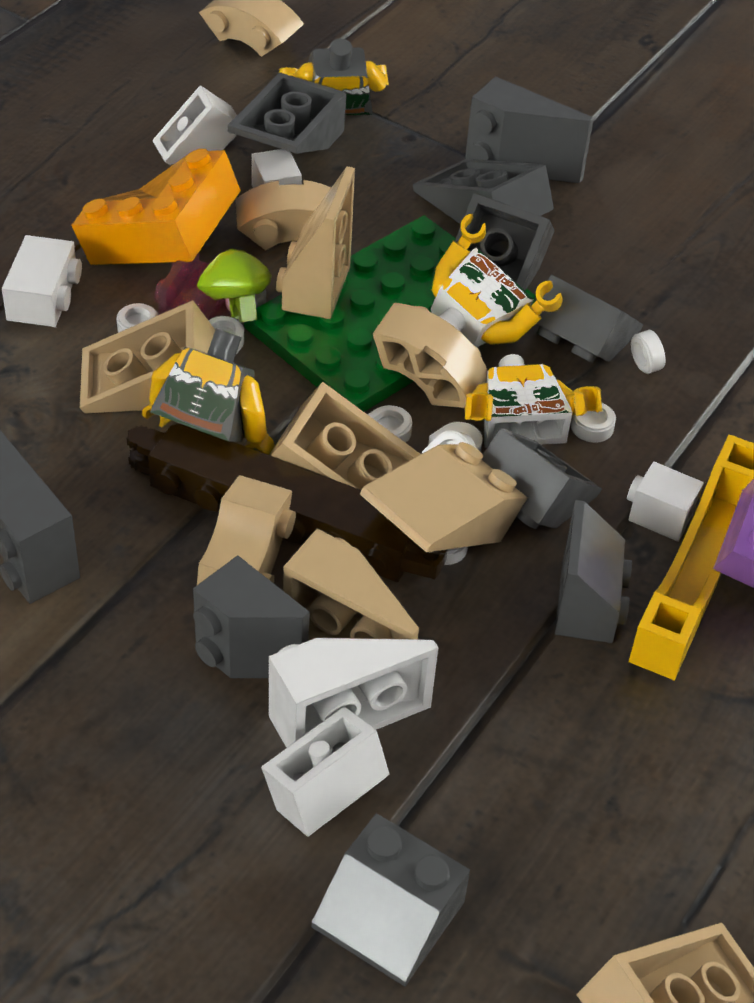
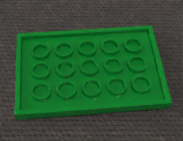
(343, 347)

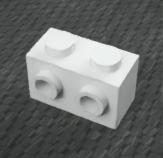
(41, 281)
(326, 770)

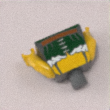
(346, 71)
(211, 394)

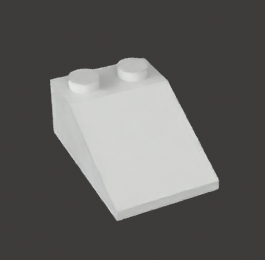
(368, 676)

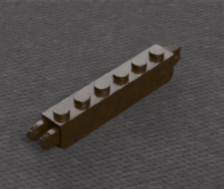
(205, 467)

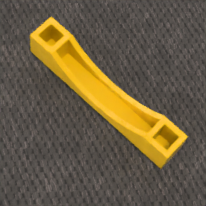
(691, 580)

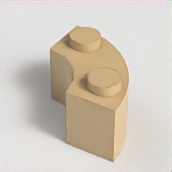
(254, 22)
(277, 212)
(430, 354)
(249, 525)

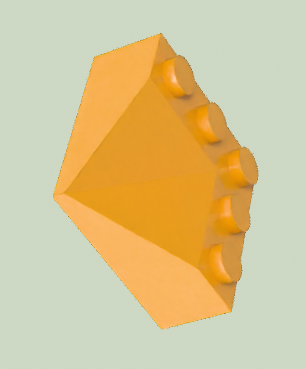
(163, 218)

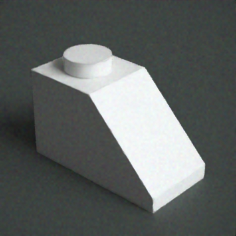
(196, 125)

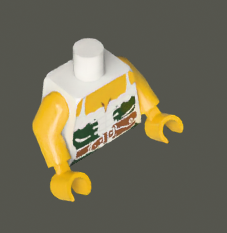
(481, 297)
(528, 402)

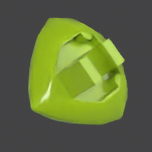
(236, 277)

